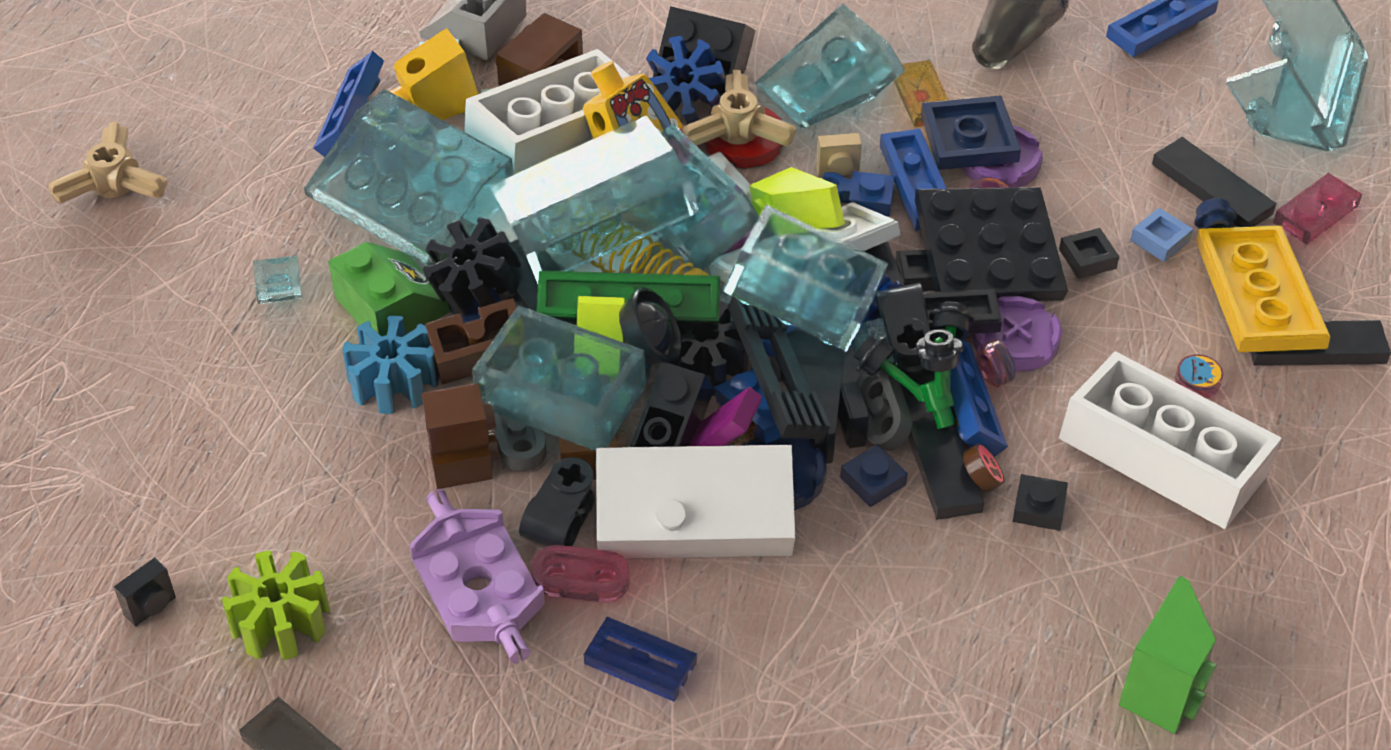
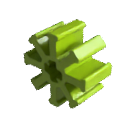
(276, 604)

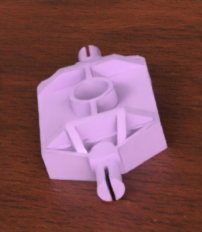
(471, 546)

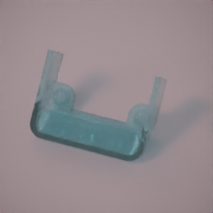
(1315, 85)

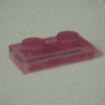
(1317, 208)

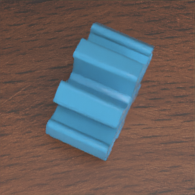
(390, 364)

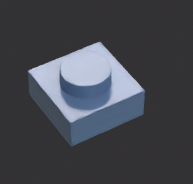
(1161, 234)

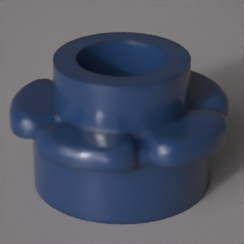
(1215, 214)

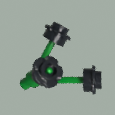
(938, 353)

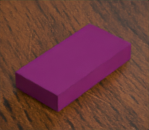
(728, 421)

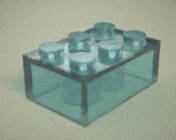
(723, 208)
(805, 277)
(560, 378)

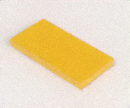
(1261, 289)

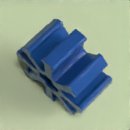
(684, 68)

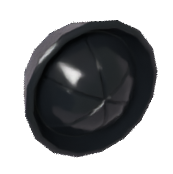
(651, 326)

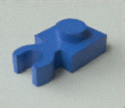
(865, 189)

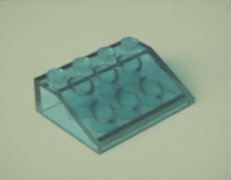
(408, 175)
(596, 198)

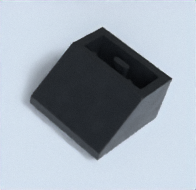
(728, 40)

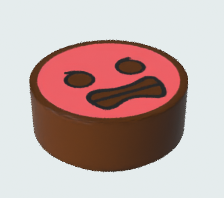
(983, 468)

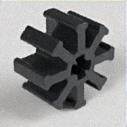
(472, 265)
(712, 348)

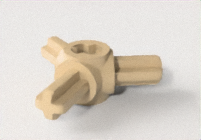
(739, 118)
(109, 171)

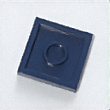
(970, 132)

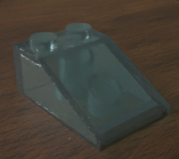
(831, 69)

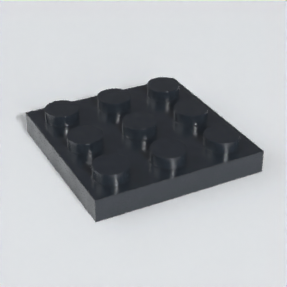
(991, 242)

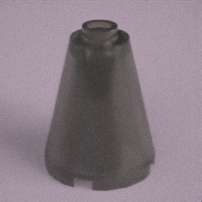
(1013, 26)

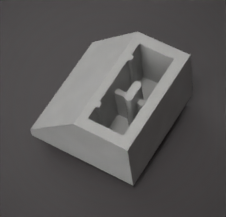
(477, 23)

